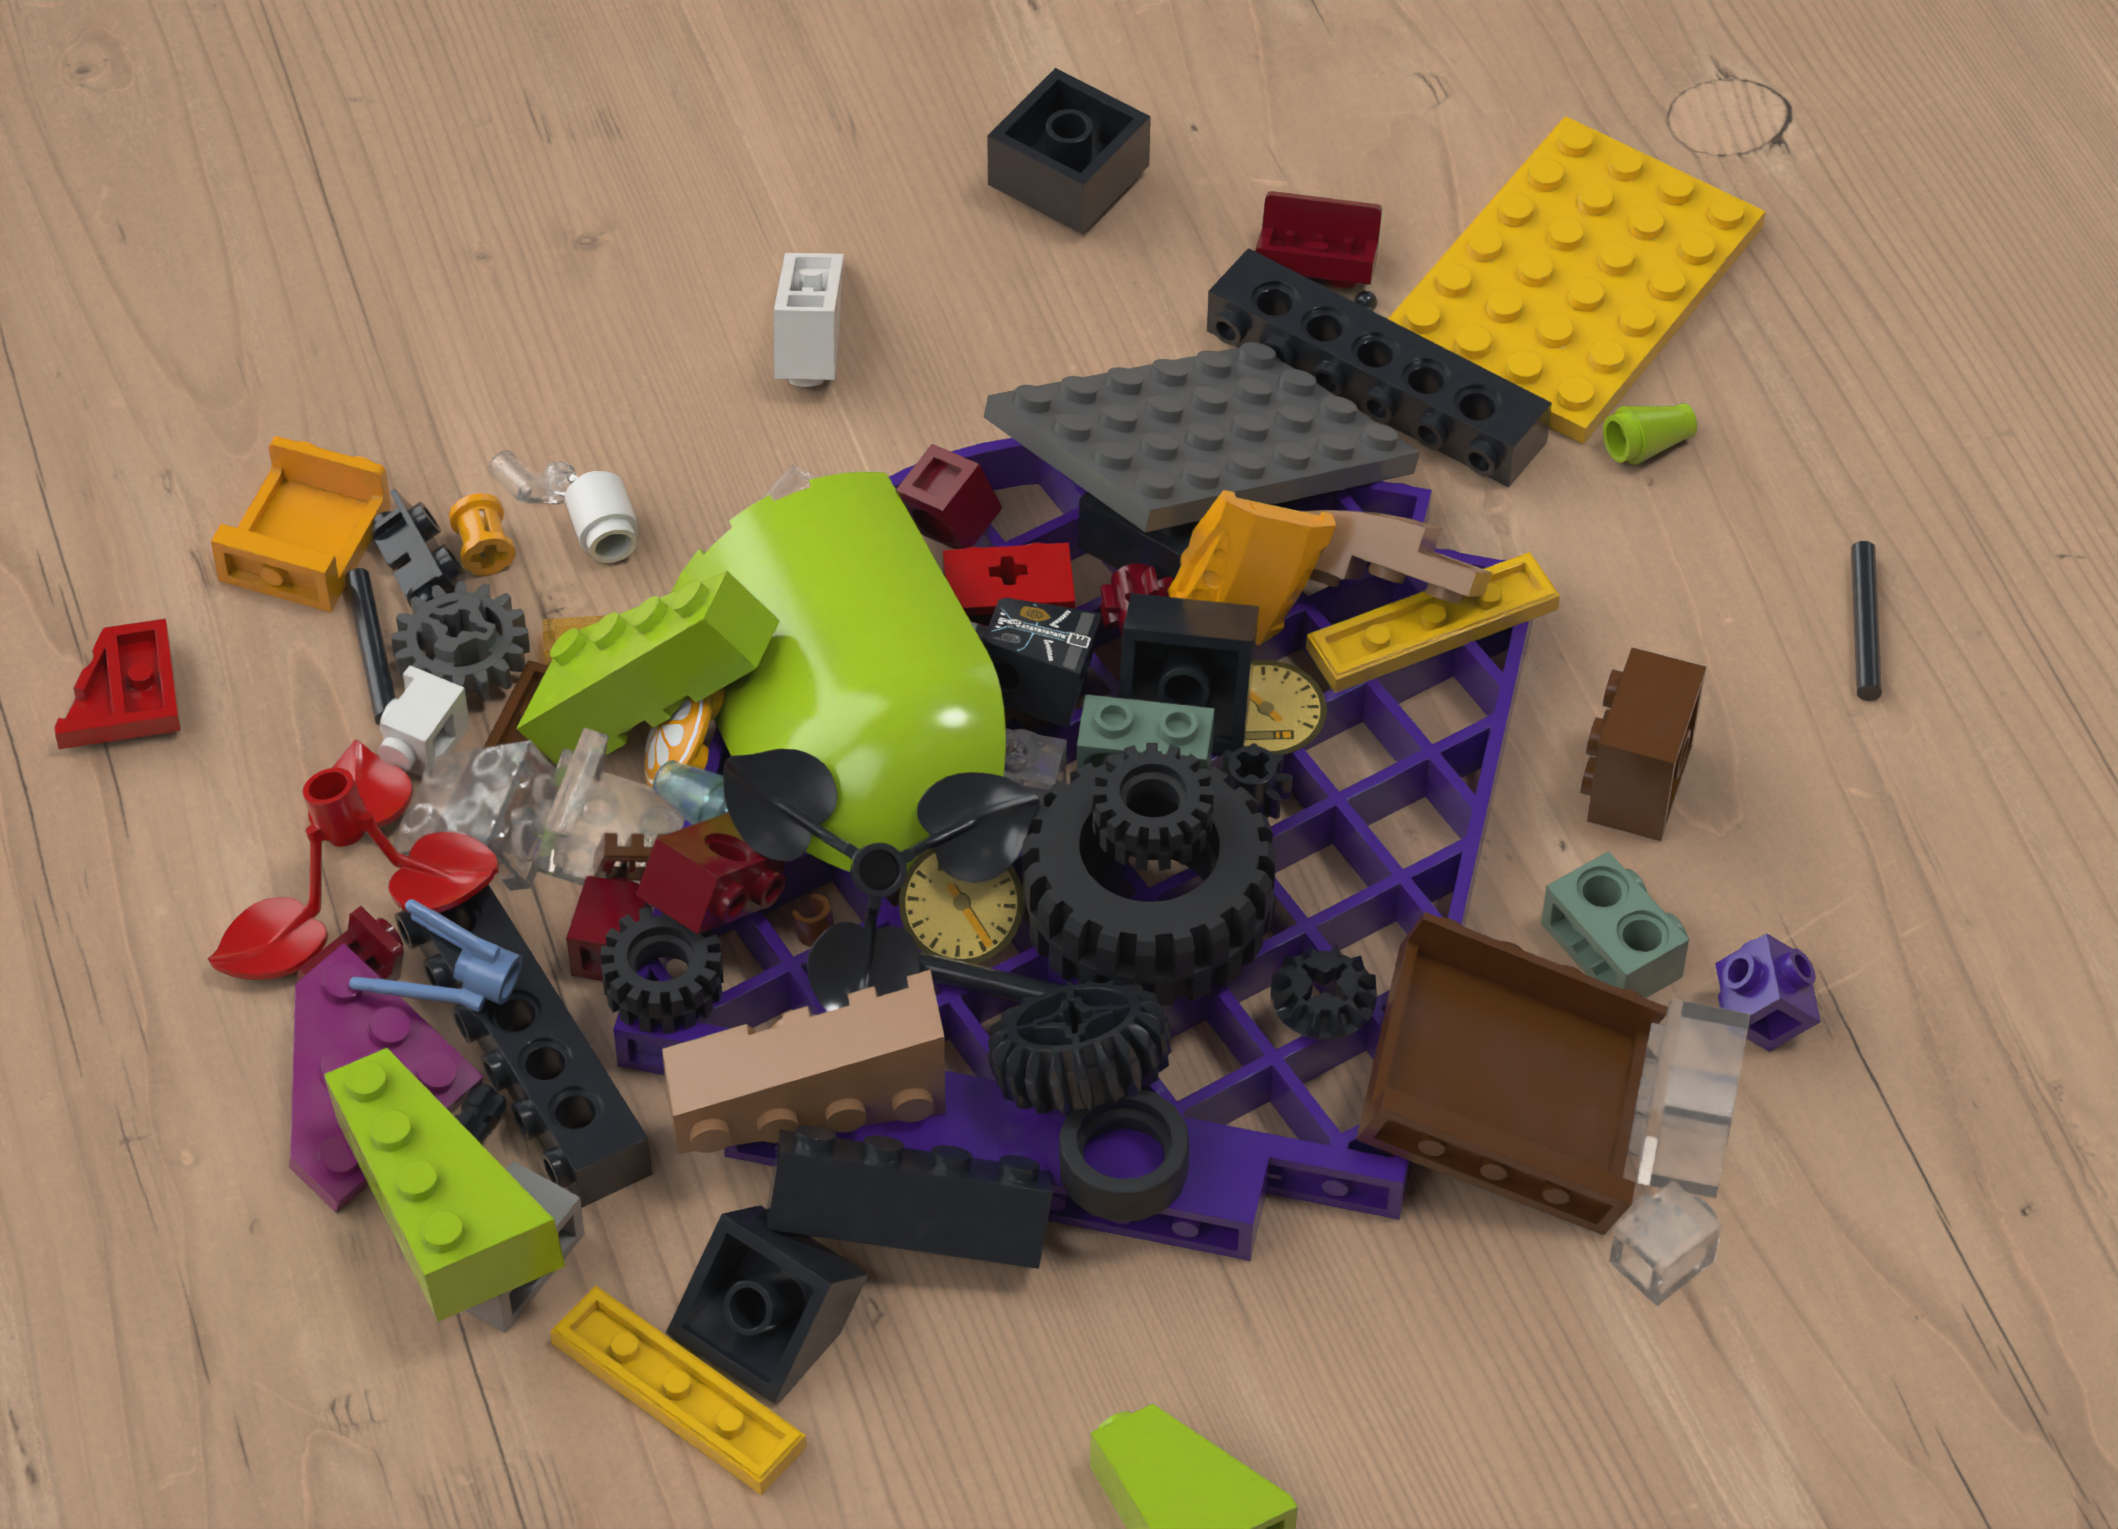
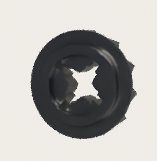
(1323, 1015)

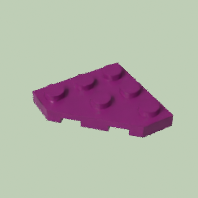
(340, 1027)

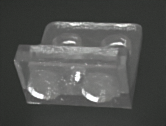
(489, 797)
(592, 805)

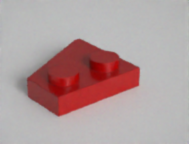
(124, 688)

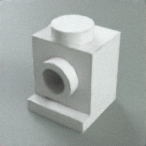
(423, 721)

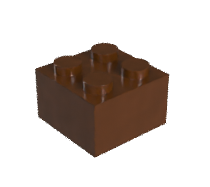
(1642, 743)

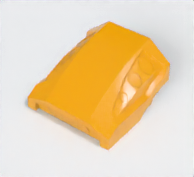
(1252, 557)

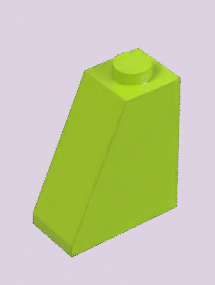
(1176, 1479)

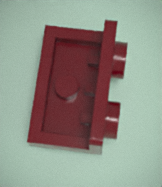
(1322, 237)

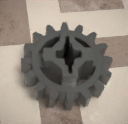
(462, 638)

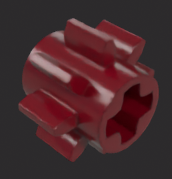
(1129, 579)

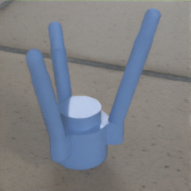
(482, 967)

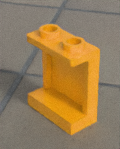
(304, 525)

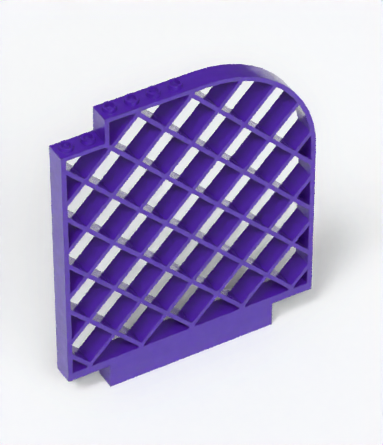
(1228, 1165)

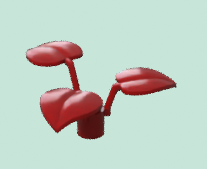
(343, 804)

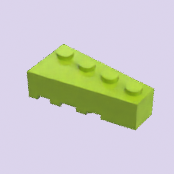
(647, 663)
(442, 1193)

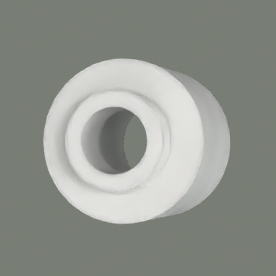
(602, 516)

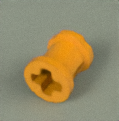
(481, 534)

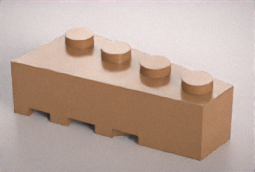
(823, 1070)

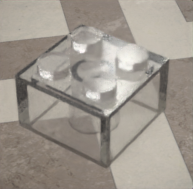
(1688, 1096)

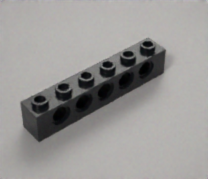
(1381, 367)
(587, 1160)

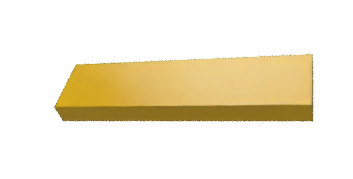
(1429, 626)
(678, 1389)

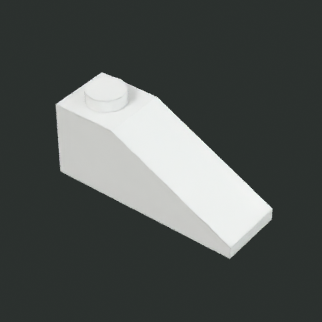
(808, 318)

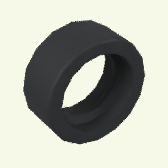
(1132, 1197)

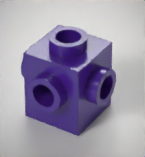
(1771, 986)

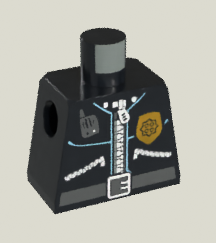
(1040, 655)

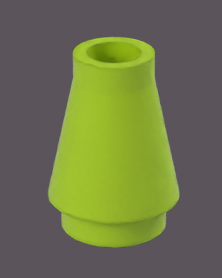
(1644, 431)

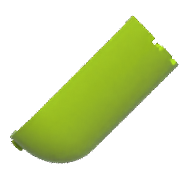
(867, 655)

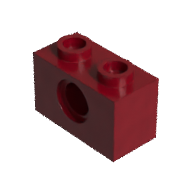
(709, 875)

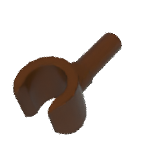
(811, 928)

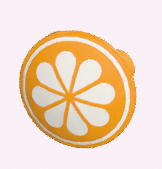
(682, 736)

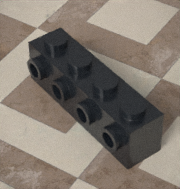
(909, 1197)

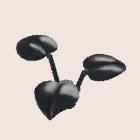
(971, 821)

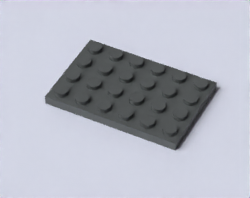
(1182, 430)

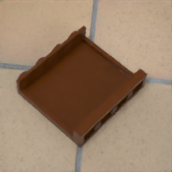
(1509, 1073)

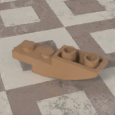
(1395, 549)

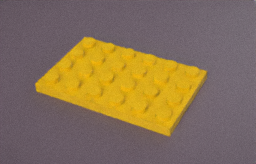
(1580, 272)

